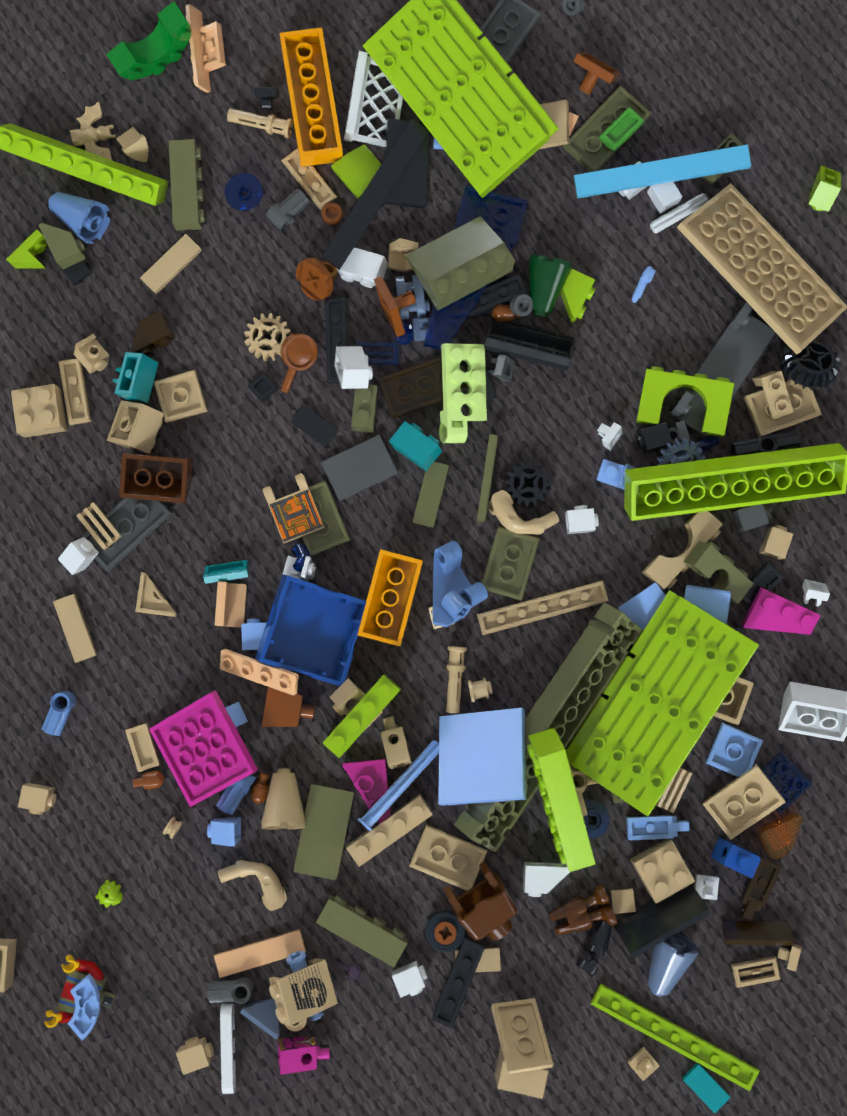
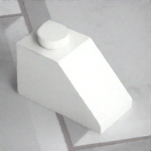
(542, 877)

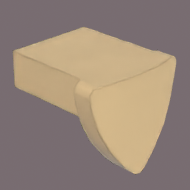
(134, 145)

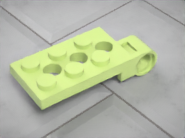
(452, 421)

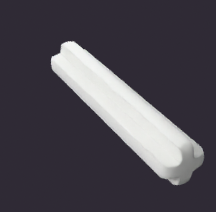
(678, 213)

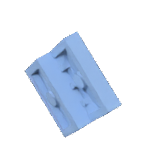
(710, 600)
(643, 605)

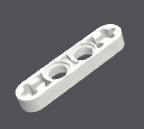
(228, 1067)

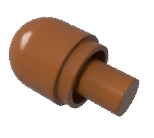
(503, 313)
(149, 780)
(260, 789)

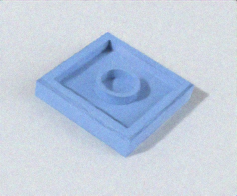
(733, 750)

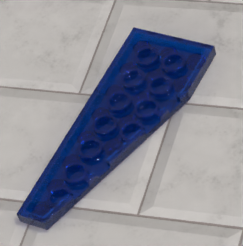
(505, 218)

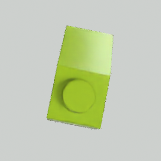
(825, 189)

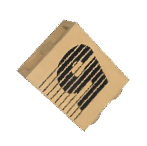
(303, 992)

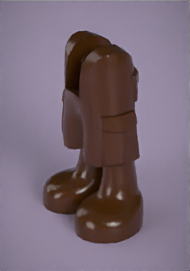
(577, 915)

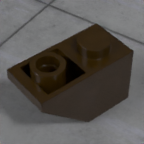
(152, 333)

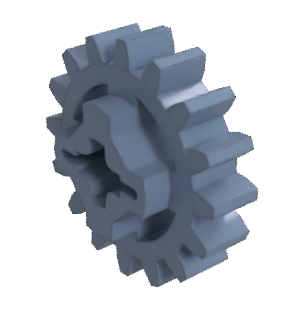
(681, 452)

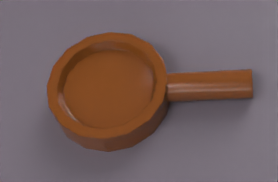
(298, 354)

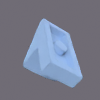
(613, 473)

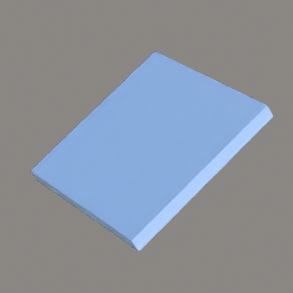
(482, 757)

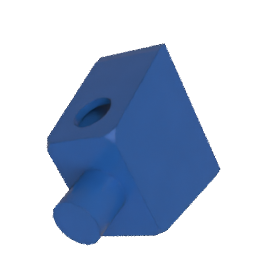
(736, 857)

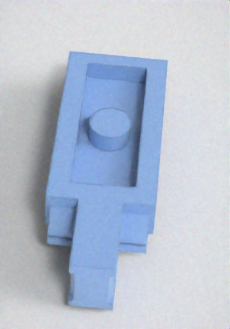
(654, 827)

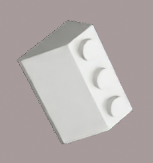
(814, 711)

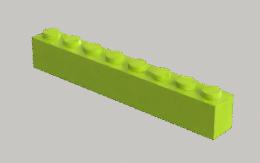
(83, 164)

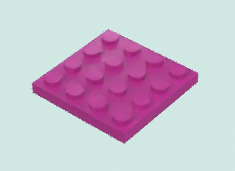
(203, 748)

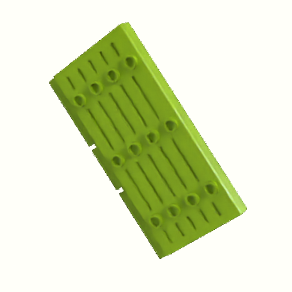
(461, 90)
(659, 702)

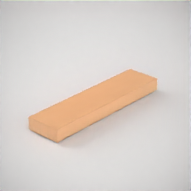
(259, 953)

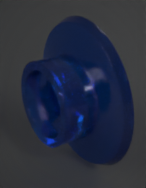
(241, 183)

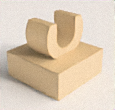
(791, 956)
(643, 1063)

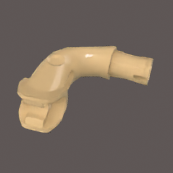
(502, 507)
(273, 895)

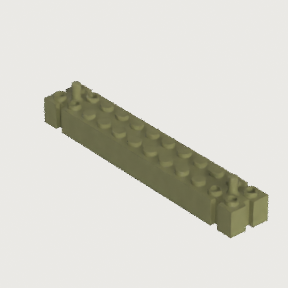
(561, 707)

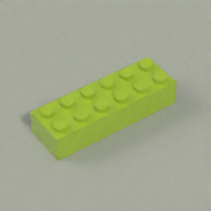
(560, 799)

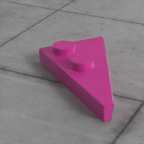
(370, 780)

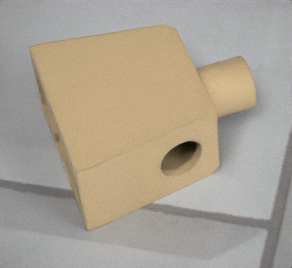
(396, 754)

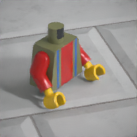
(76, 972)

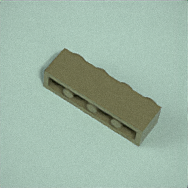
(185, 185)
(362, 930)

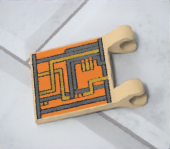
(295, 513)

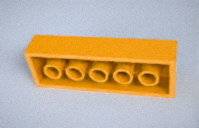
(311, 97)

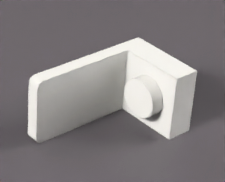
(307, 572)

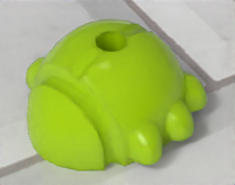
(112, 890)

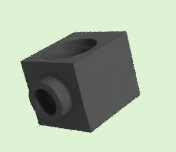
(751, 517)

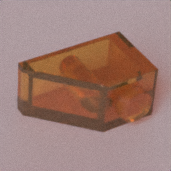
(780, 835)

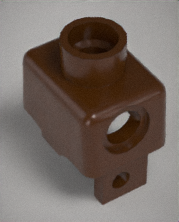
(485, 907)

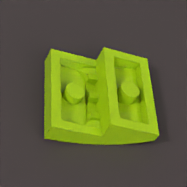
(357, 169)

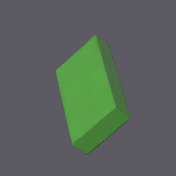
(621, 129)

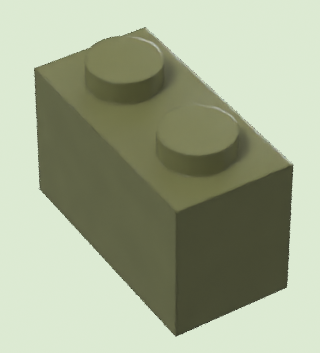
(364, 409)

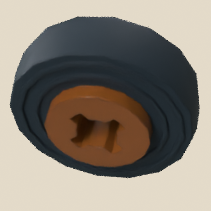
(446, 923)

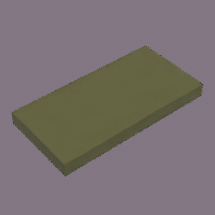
(585, 142)
(324, 831)

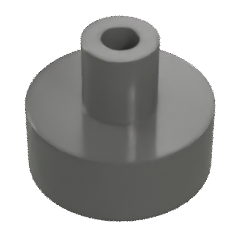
(573, 7)
(521, 305)

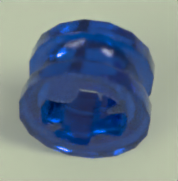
(408, 337)

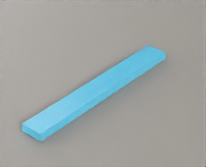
(662, 171)

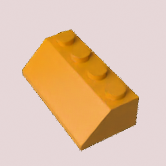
(390, 597)

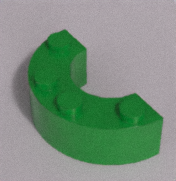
(156, 50)

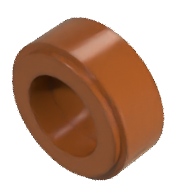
(332, 213)

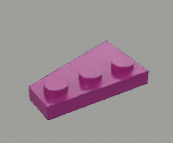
(779, 614)

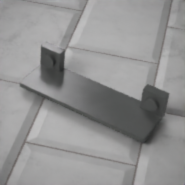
(730, 358)

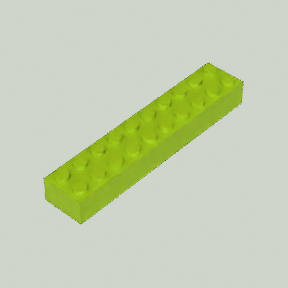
(735, 481)

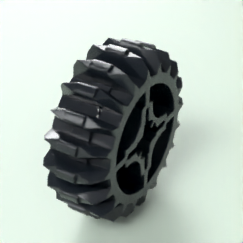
(814, 368)

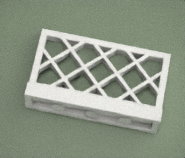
(357, 103)

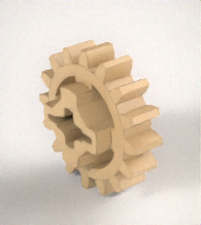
(260, 342)

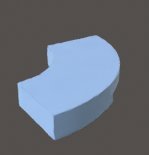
(86, 1006)

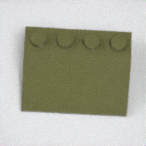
(460, 262)

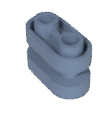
(421, 305)

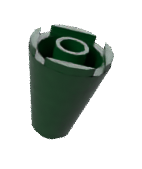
(546, 282)

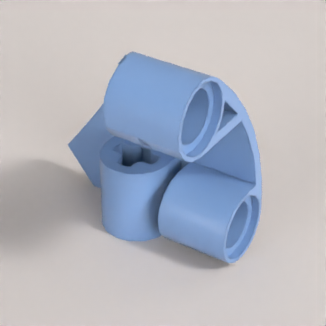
(451, 589)

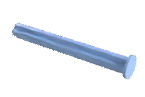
(400, 785)

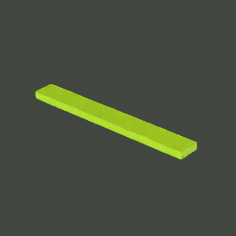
(675, 1036)

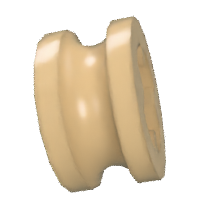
(172, 827)

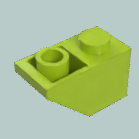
(575, 292)

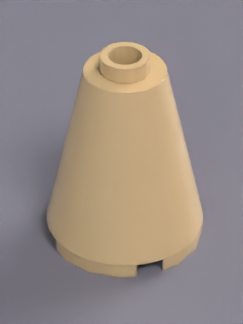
(283, 803)

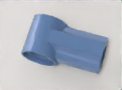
(57, 714)
(234, 794)

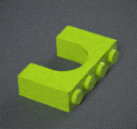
(715, 394)
(361, 715)

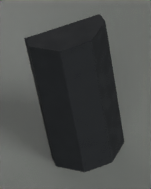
(530, 344)

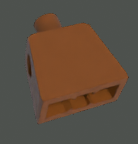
(285, 709)

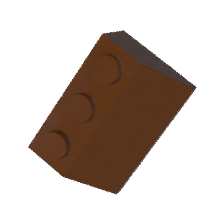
(155, 477)

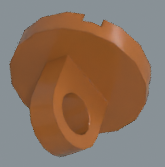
(315, 278)

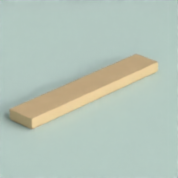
(542, 607)

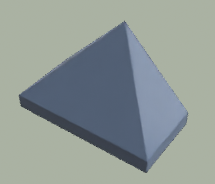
(264, 1016)

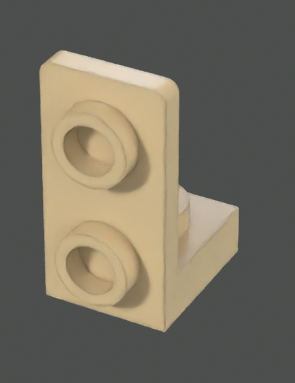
(775, 393)

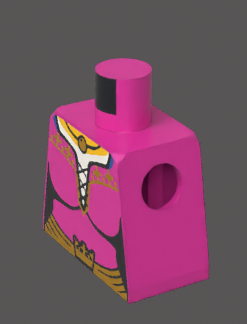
(300, 1054)

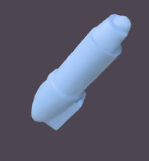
(645, 278)

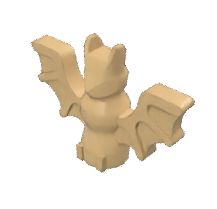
(89, 135)

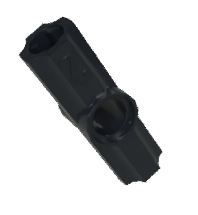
(776, 442)

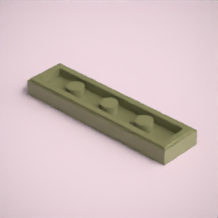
(487, 478)

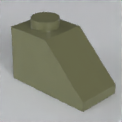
(63, 245)

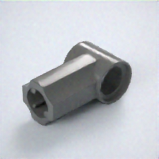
(285, 212)
(228, 990)

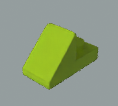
(24, 255)

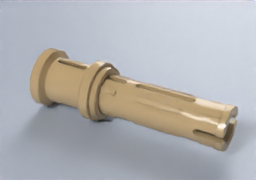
(270, 123)
(455, 668)

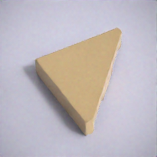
(151, 599)

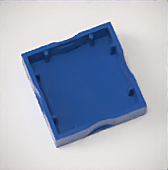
(311, 630)

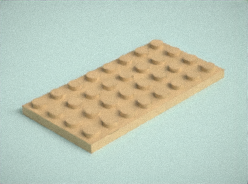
(762, 268)

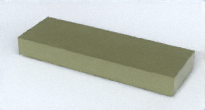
(430, 495)

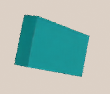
(226, 571)
(706, 1087)

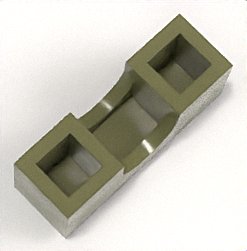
(707, 559)

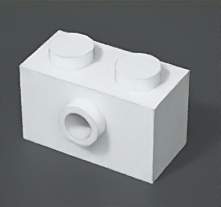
(363, 267)
(352, 367)

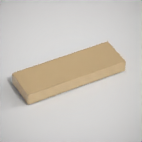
(309, 180)
(171, 264)
(74, 391)
(75, 628)

